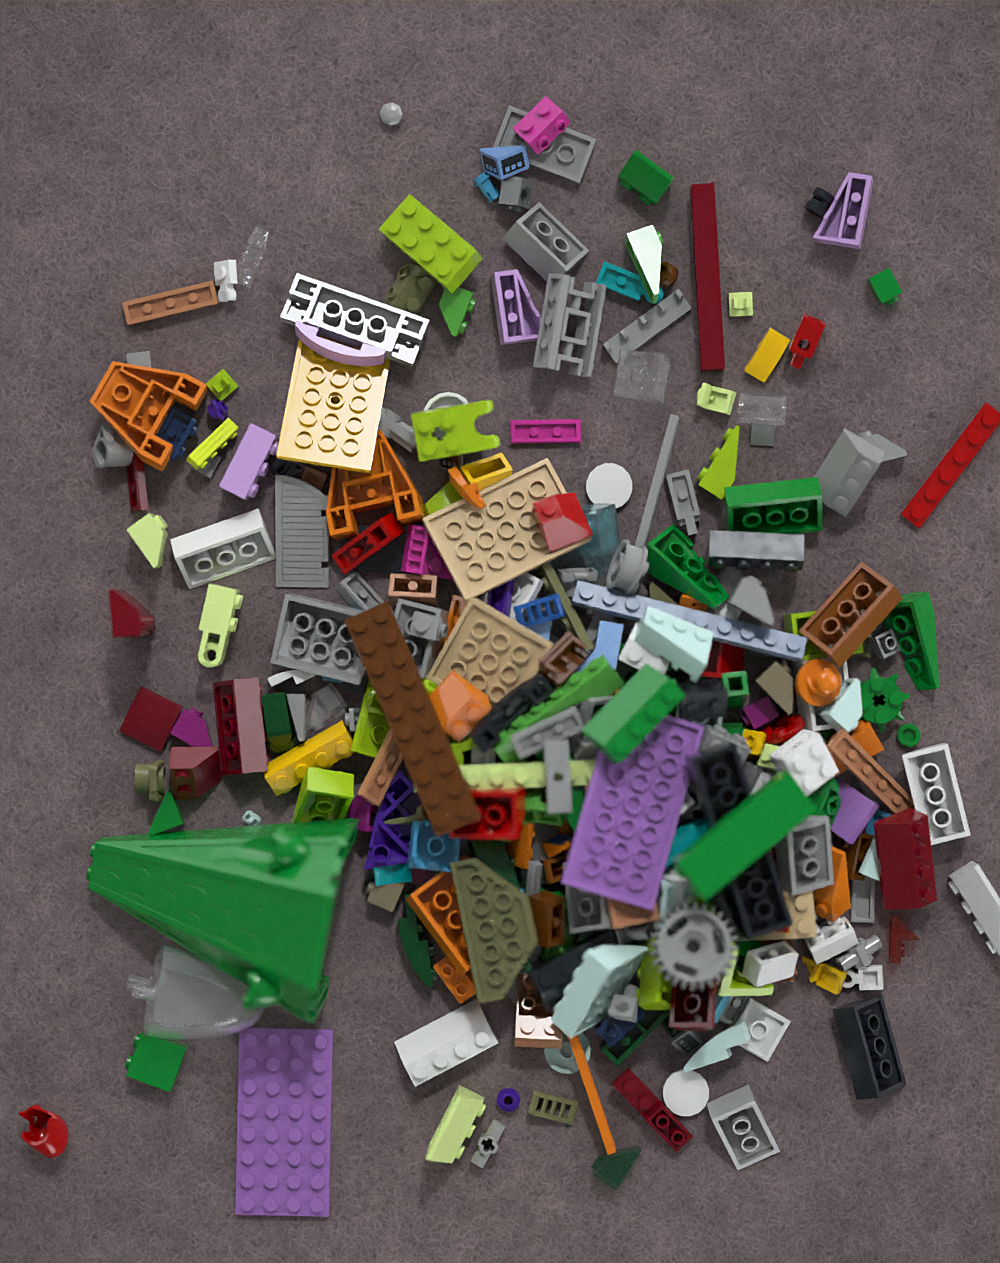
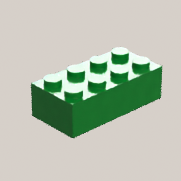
(775, 507)

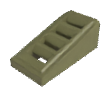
(550, 1115)

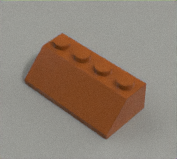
(851, 614)

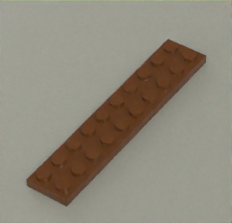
(412, 719)

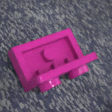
(542, 125)

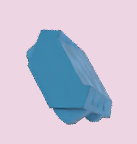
(430, 851)

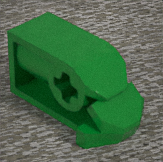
(826, 800)

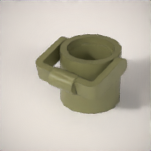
(151, 780)

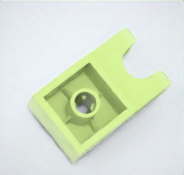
(218, 622)

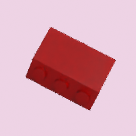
(501, 815)

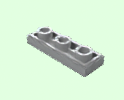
(558, 791)

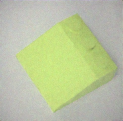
(455, 1126)

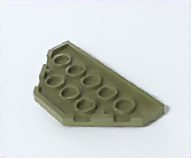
(495, 927)

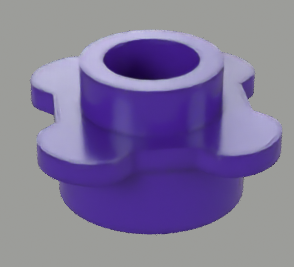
(218, 410)

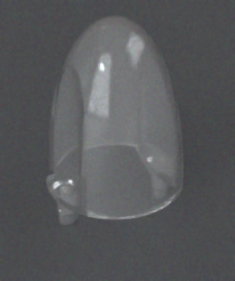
(191, 998)

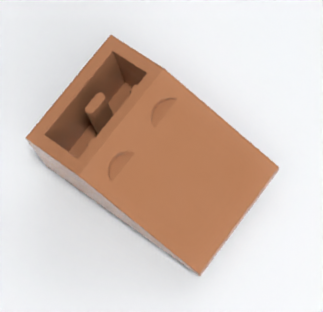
(532, 1021)

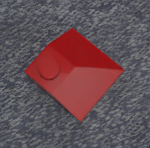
(561, 520)

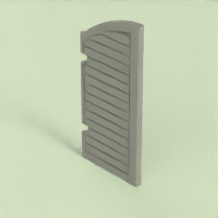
(300, 534)

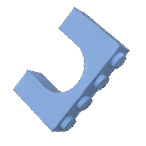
(606, 644)

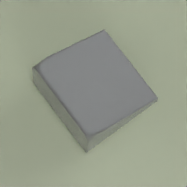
(762, 434)

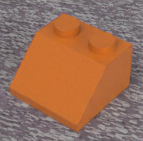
(459, 705)

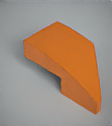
(467, 492)

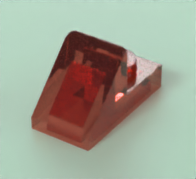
(897, 932)

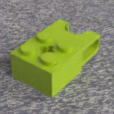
(460, 430)

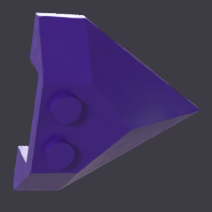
(391, 841)

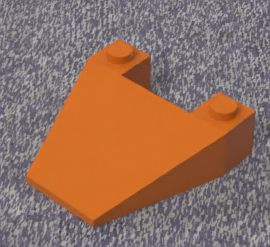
(139, 400)
(360, 491)

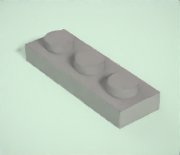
(551, 729)

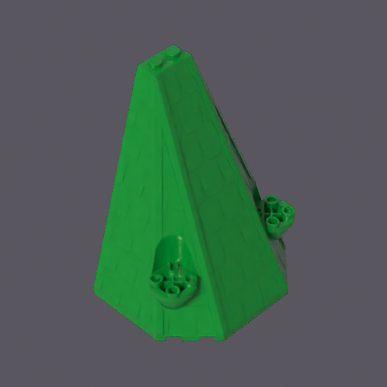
(238, 899)

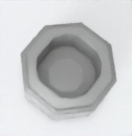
(391, 114)

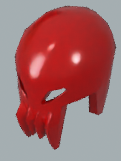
(47, 1134)

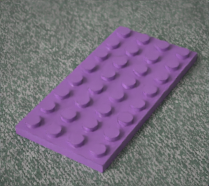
(633, 816)
(284, 1121)

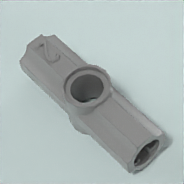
(395, 428)

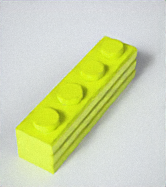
(212, 444)

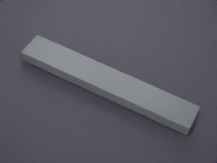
(658, 480)

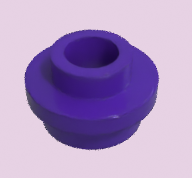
(508, 1092)

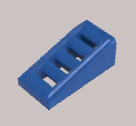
(557, 603)

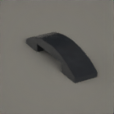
(508, 710)

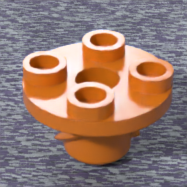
(818, 682)

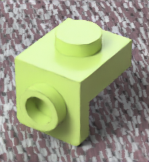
(715, 398)

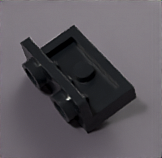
(703, 700)

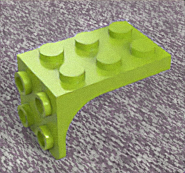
(371, 725)

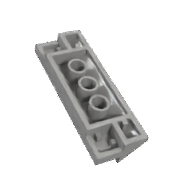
(355, 319)

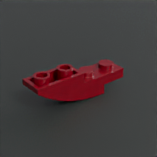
(652, 1109)

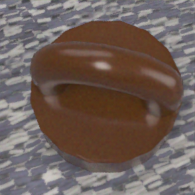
(668, 274)

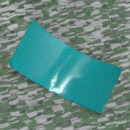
(392, 874)

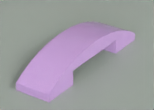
(366, 356)

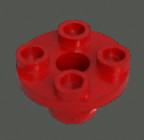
(783, 729)

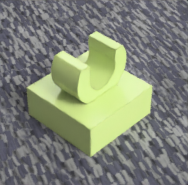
(740, 304)

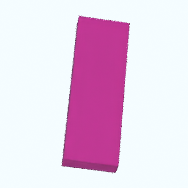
(545, 431)

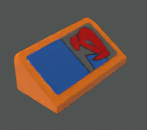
(558, 843)

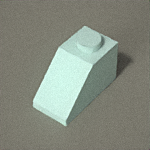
(846, 707)

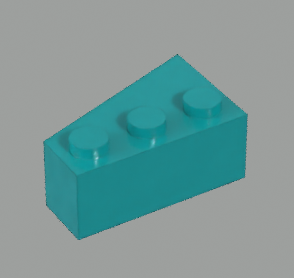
(685, 836)

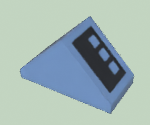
(504, 161)

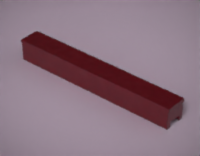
(707, 277)

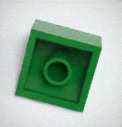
(644, 178)

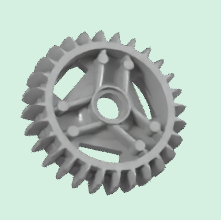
(699, 929)

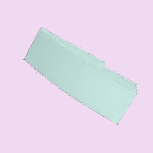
(719, 1046)

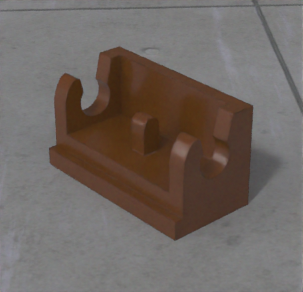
(562, 659)

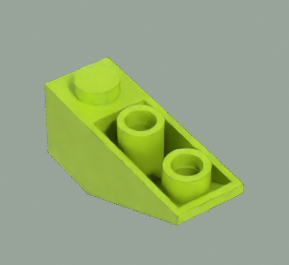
(723, 468)

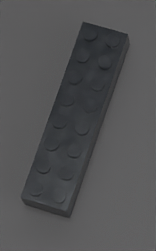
(756, 889)

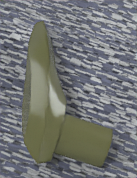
(419, 816)

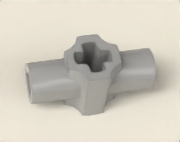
(859, 955)
(493, 1132)

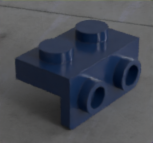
(176, 430)
(614, 1030)

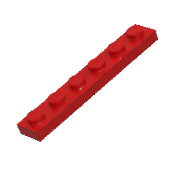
(952, 465)

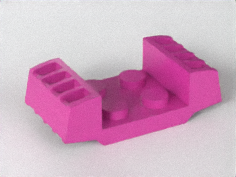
(421, 554)

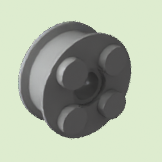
(627, 567)

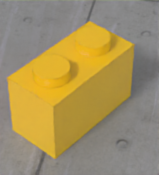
(486, 471)

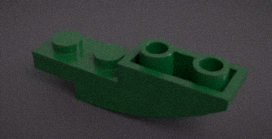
(417, 950)

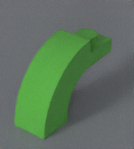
(538, 812)

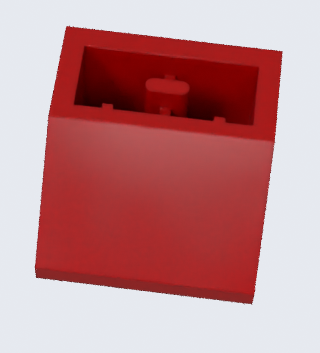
(723, 659)

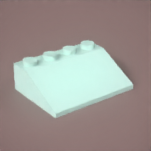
(595, 982)

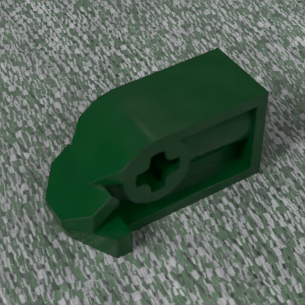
(278, 723)

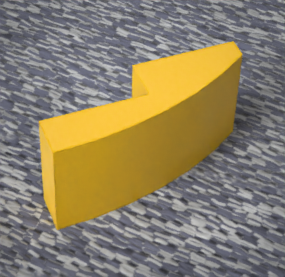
(767, 355)

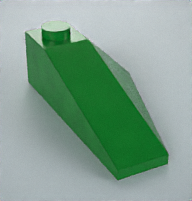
(916, 634)

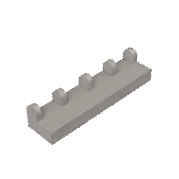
(648, 325)

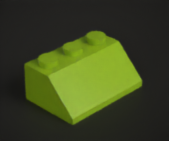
(654, 990)

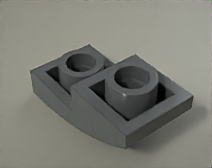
(883, 641)

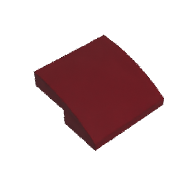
(150, 718)

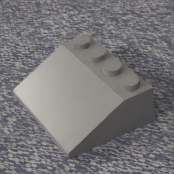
(317, 639)

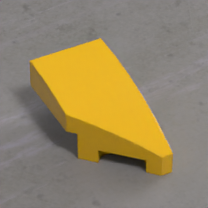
(825, 975)

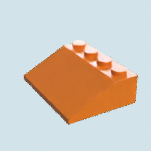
(440, 913)

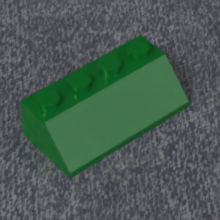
(632, 713)

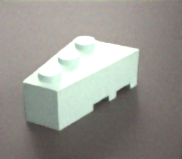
(675, 640)

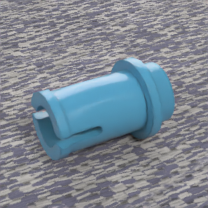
(486, 187)

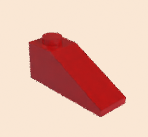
(368, 542)

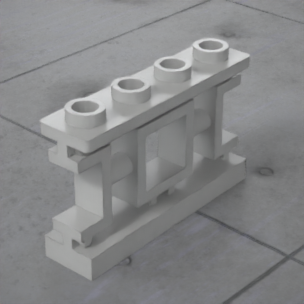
(554, 325)

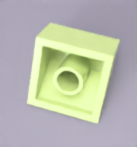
(151, 538)

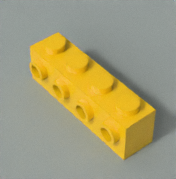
(318, 752)

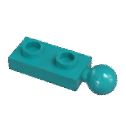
(624, 282)

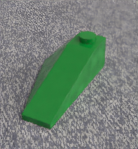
(678, 565)

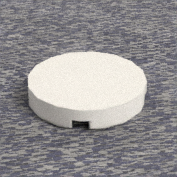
(609, 485)
(685, 1092)

